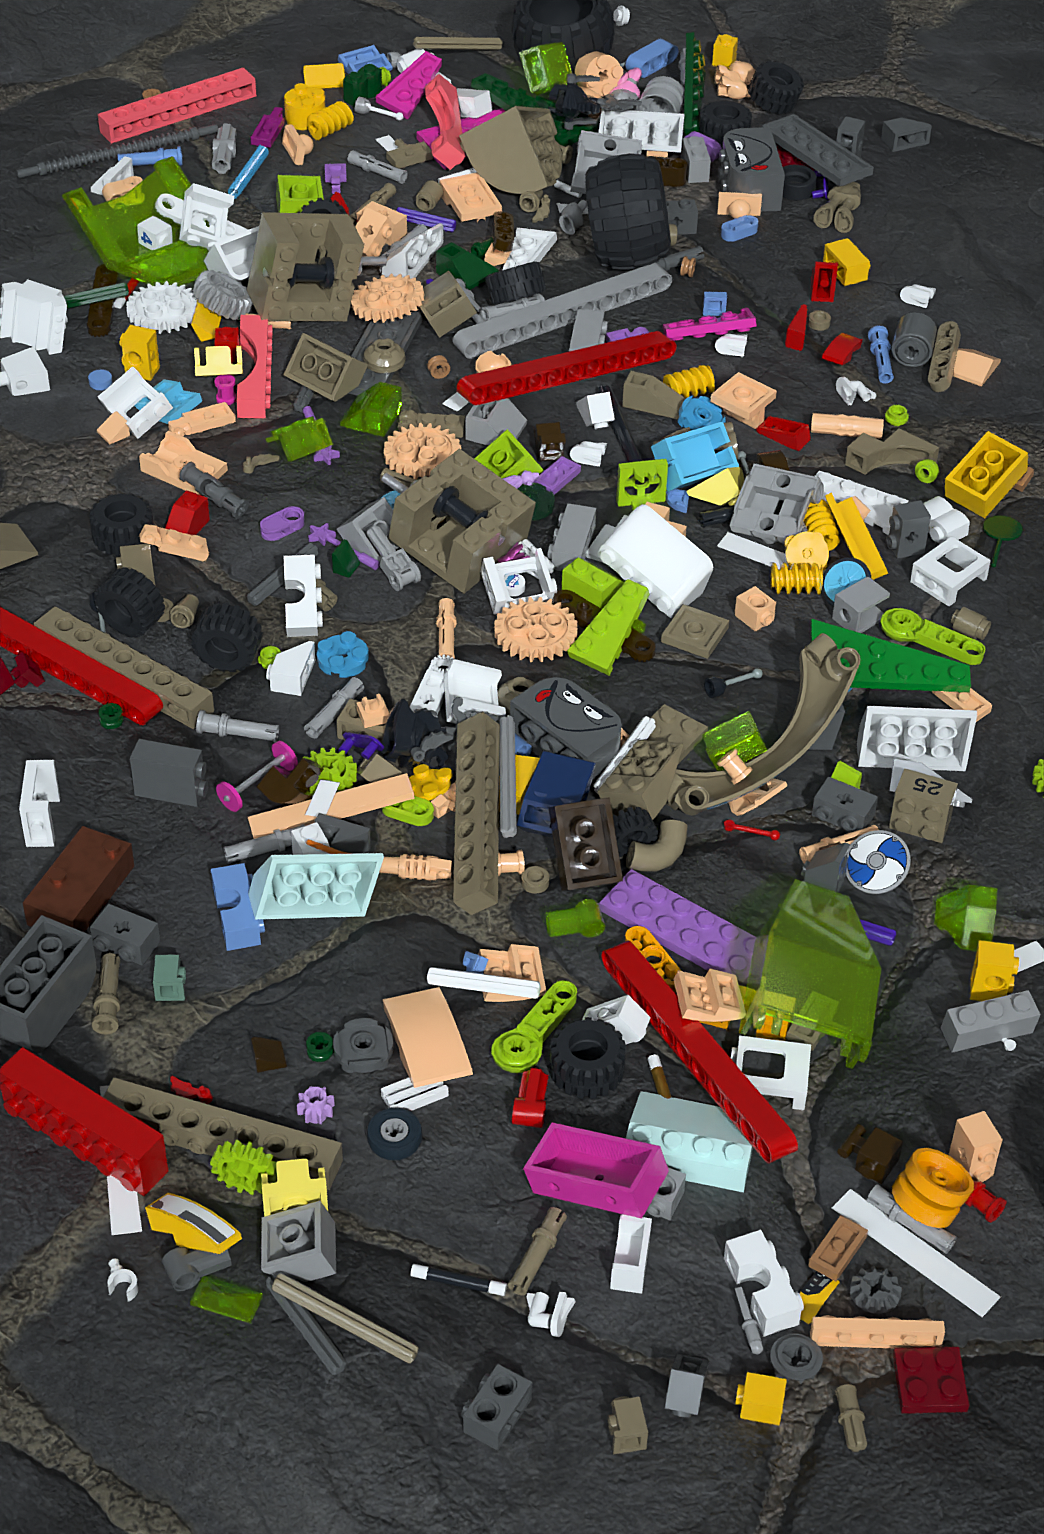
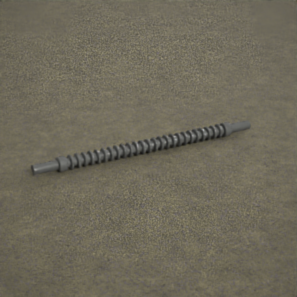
(42, 168)

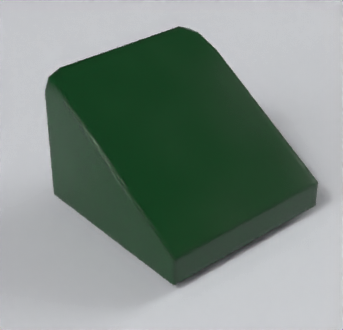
(344, 559)

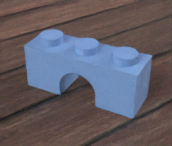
(231, 889)

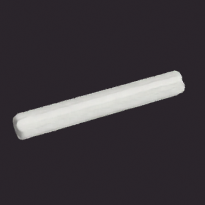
(641, 732)
(483, 982)

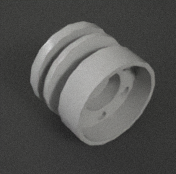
(662, 95)

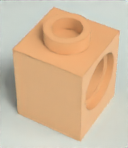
(755, 608)

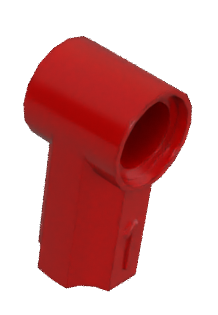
(531, 1104)

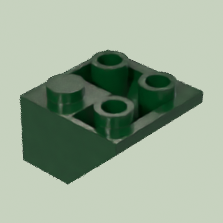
(462, 265)

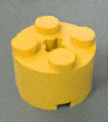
(301, 103)

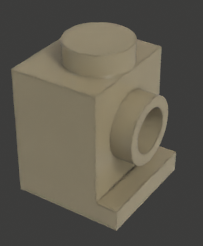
(627, 1425)

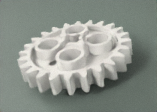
(162, 307)

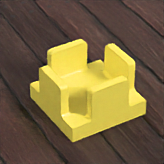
(218, 362)
(293, 1187)

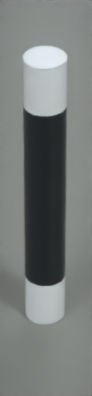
(458, 1279)

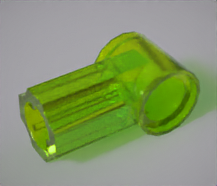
(583, 918)

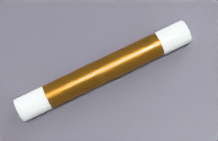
(659, 1076)

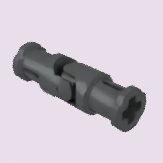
(213, 490)

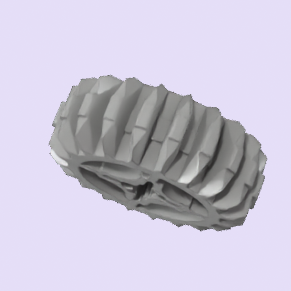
(222, 294)

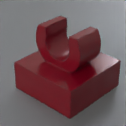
(26, 671)

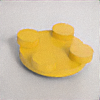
(806, 548)
(430, 782)

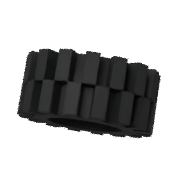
(633, 826)

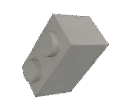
(697, 157)

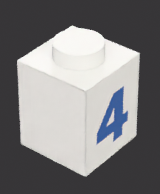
(154, 233)

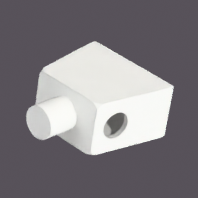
(24, 373)

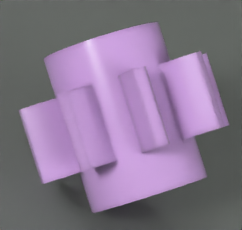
(315, 1105)

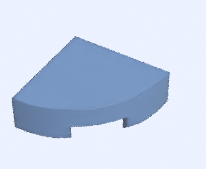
(678, 500)
(474, 963)

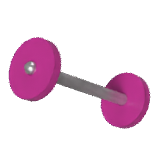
(230, 796)

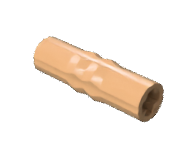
(846, 425)

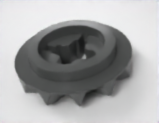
(881, 1301)
(786, 1348)

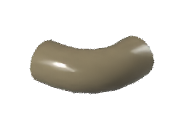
(661, 853)

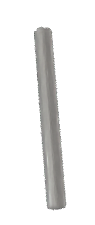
(507, 777)

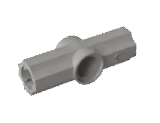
(224, 148)

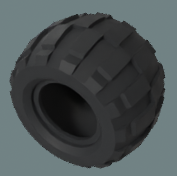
(579, 24)
(628, 211)

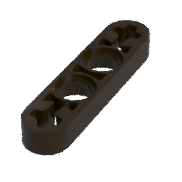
(503, 231)

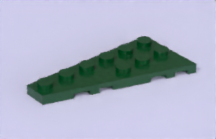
(694, 83)
(508, 98)

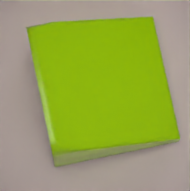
(847, 774)

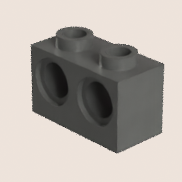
(502, 1408)

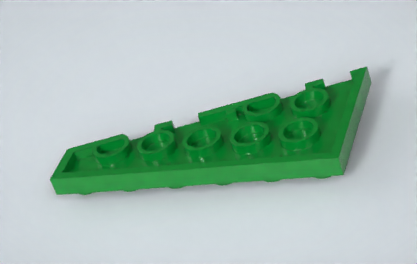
(895, 666)

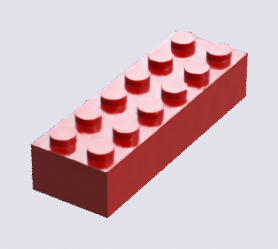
(83, 1122)

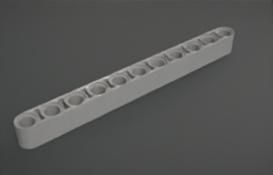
(561, 310)

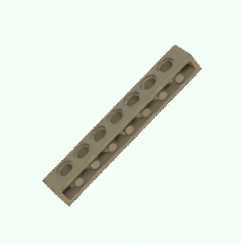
(179, 695)
(476, 814)
(175, 1114)

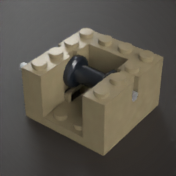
(289, 282)
(481, 512)

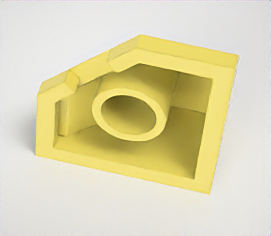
(720, 488)

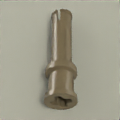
(107, 1003)

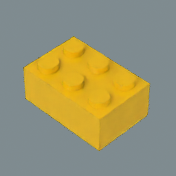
(986, 474)

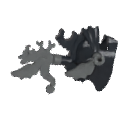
(575, 101)
(419, 734)

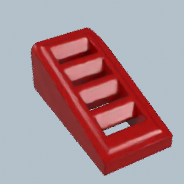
(796, 330)
(786, 432)

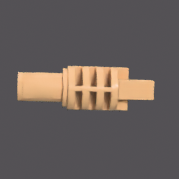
(417, 867)

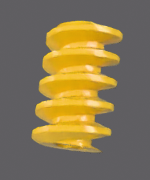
(329, 120)
(691, 381)
(819, 519)
(796, 578)

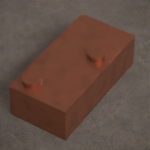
(80, 880)

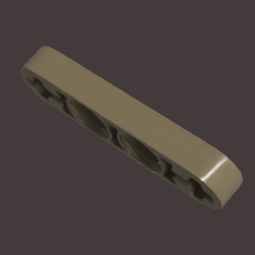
(936, 383)

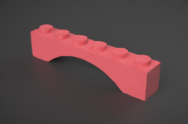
(444, 102)
(251, 392)

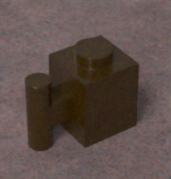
(875, 1155)

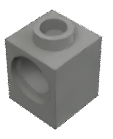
(674, 1188)

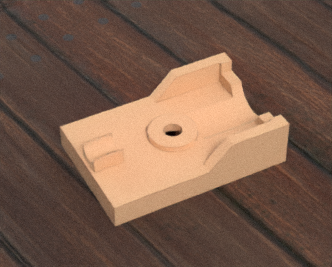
(470, 197)
(170, 460)

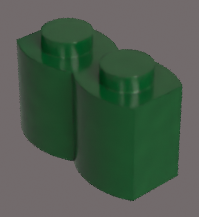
(364, 83)

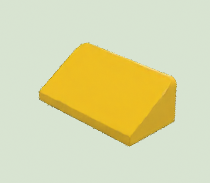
(324, 75)
(205, 322)

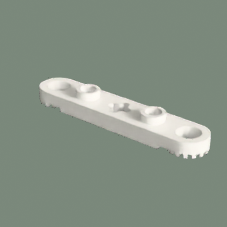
(198, 219)
(432, 686)

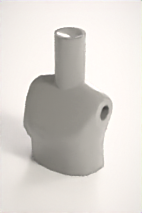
(571, 217)

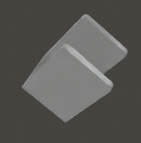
(859, 605)

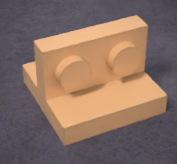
(744, 399)

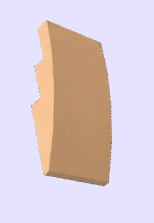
(427, 1037)

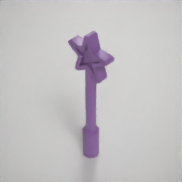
(324, 454)
(322, 535)

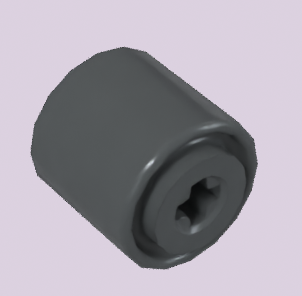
(914, 339)

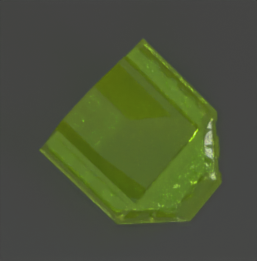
(114, 229)

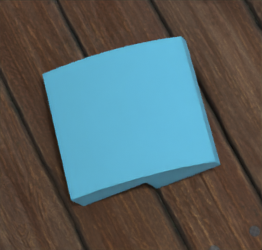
(180, 400)

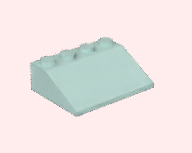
(314, 885)
(693, 1139)

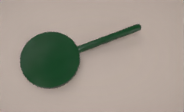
(1003, 529)

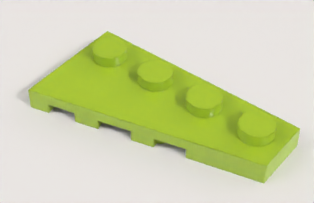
(606, 633)

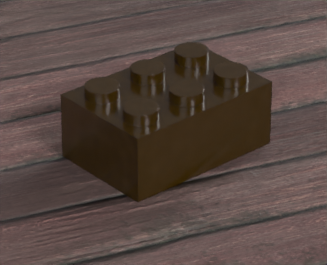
(585, 844)

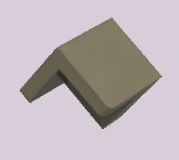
(377, 768)

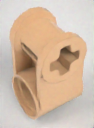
(120, 187)

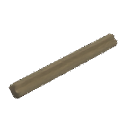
(457, 43)
(345, 1318)

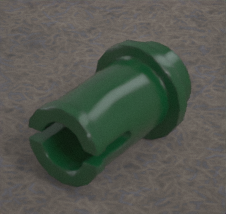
(480, 248)

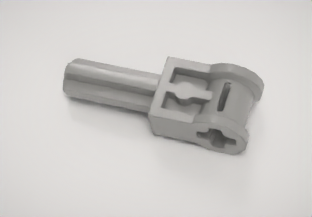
(394, 563)

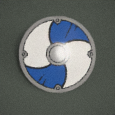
(878, 862)

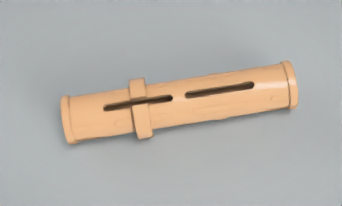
(446, 623)
(808, 852)

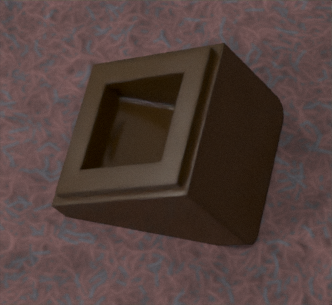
(267, 1054)

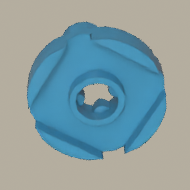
(692, 409)
(348, 644)

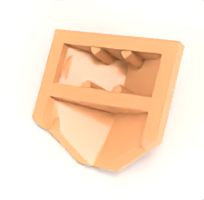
(974, 366)
(757, 797)

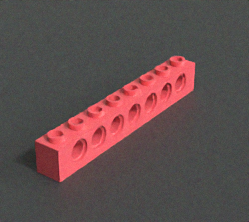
(176, 105)

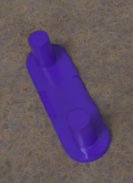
(823, 192)
(361, 741)

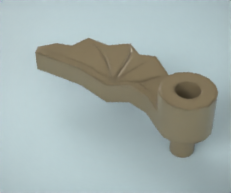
(543, 211)
(248, 465)

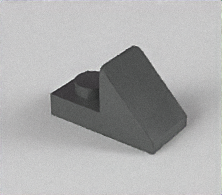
(344, 835)

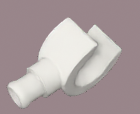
(120, 1275)

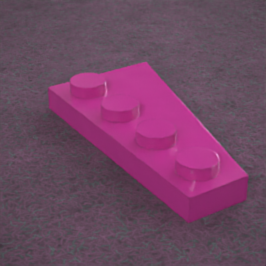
(409, 87)
(710, 324)

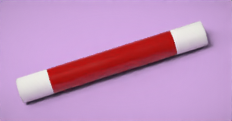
(119, 302)

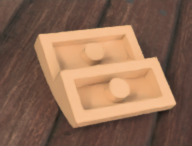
(519, 963)
(709, 997)

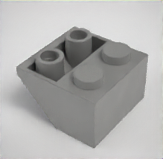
(492, 419)

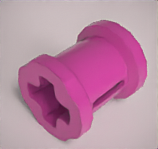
(225, 388)

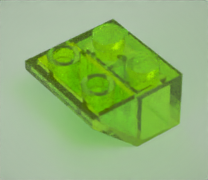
(545, 66)
(374, 409)

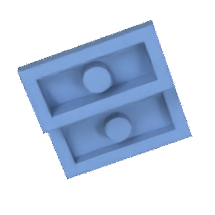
(358, 58)

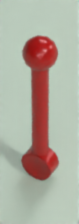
(730, 825)

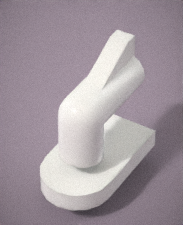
(917, 295)
(731, 344)
(848, 390)
(588, 453)
(538, 1317)

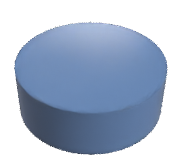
(100, 379)

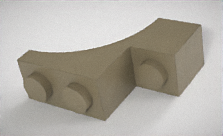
(900, 448)

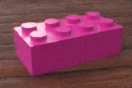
(574, 1159)

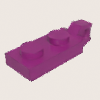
(268, 128)

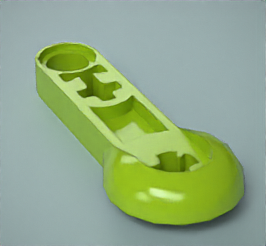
(908, 626)
(533, 1030)

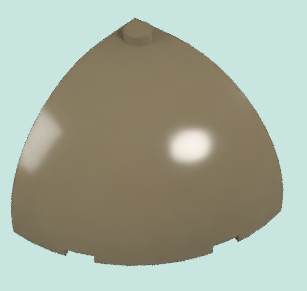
(515, 150)

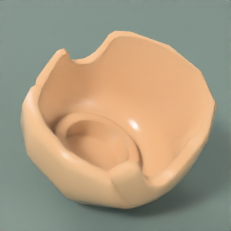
(491, 361)

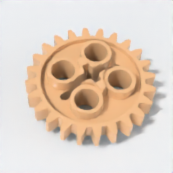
(387, 298)
(419, 449)
(535, 629)

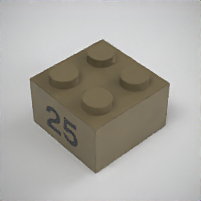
(923, 805)

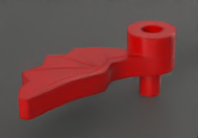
(186, 1090)

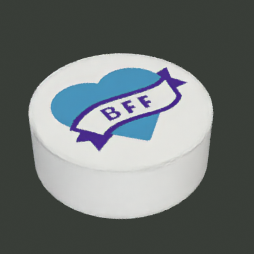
(515, 584)

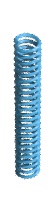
(245, 180)

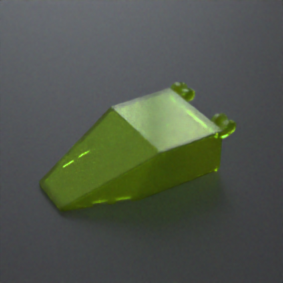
(815, 970)

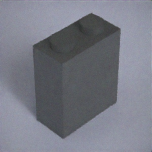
(168, 772)

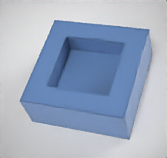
(714, 303)

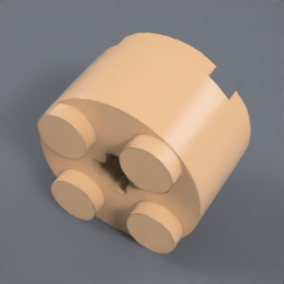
(602, 66)

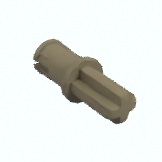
(851, 1417)

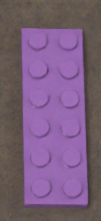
(681, 925)

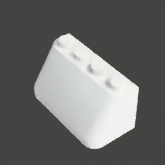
(233, 255)
(659, 558)

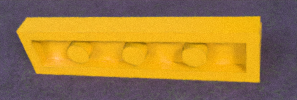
(856, 535)

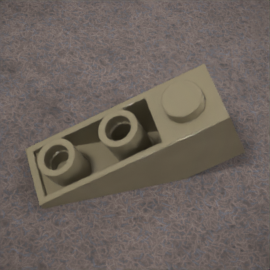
(651, 395)

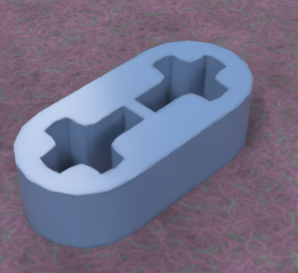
(739, 228)

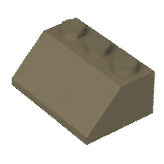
(324, 368)

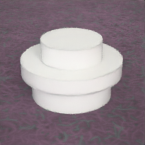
(621, 15)

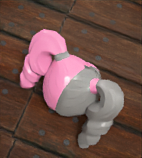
(627, 87)

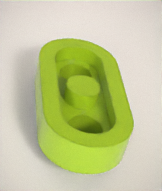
(414, 811)

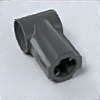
(187, 1267)

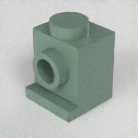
(169, 978)

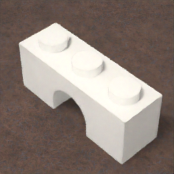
(301, 574)
(755, 1259)

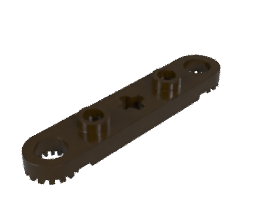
(102, 312)
(586, 611)

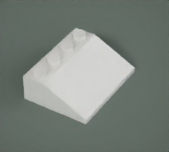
(655, 129)
(922, 735)

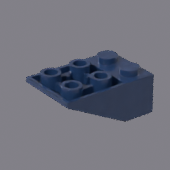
(554, 783)

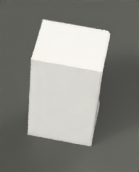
(631, 1254)

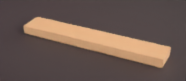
(343, 805)

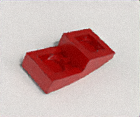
(841, 349)

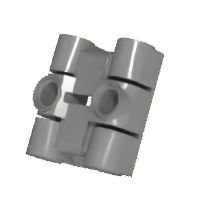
(592, 149)
(760, 497)

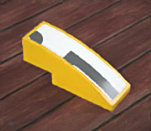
(191, 1224)

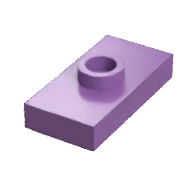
(558, 474)

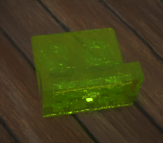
(302, 437)
(738, 734)

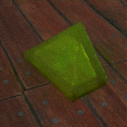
(226, 1299)

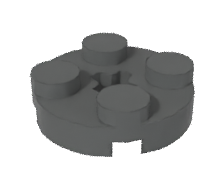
(363, 1060)

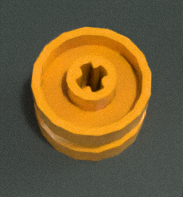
(932, 1187)

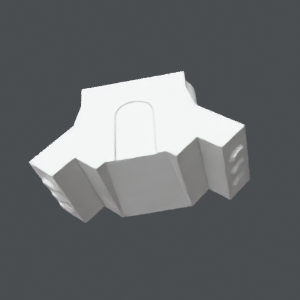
(33, 315)

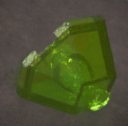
(967, 915)

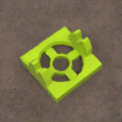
(640, 470)

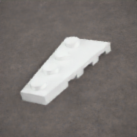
(530, 246)
(878, 502)

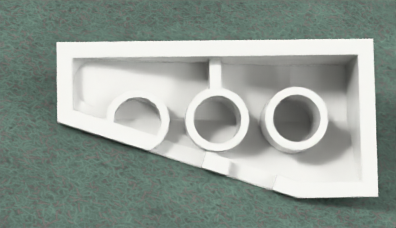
(414, 254)

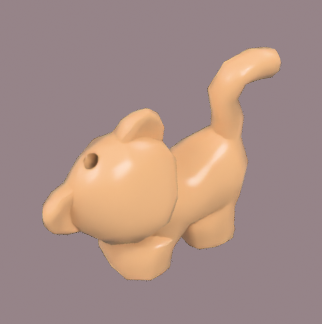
(734, 82)

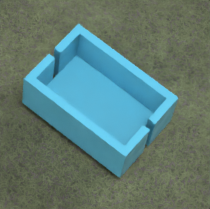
(693, 456)

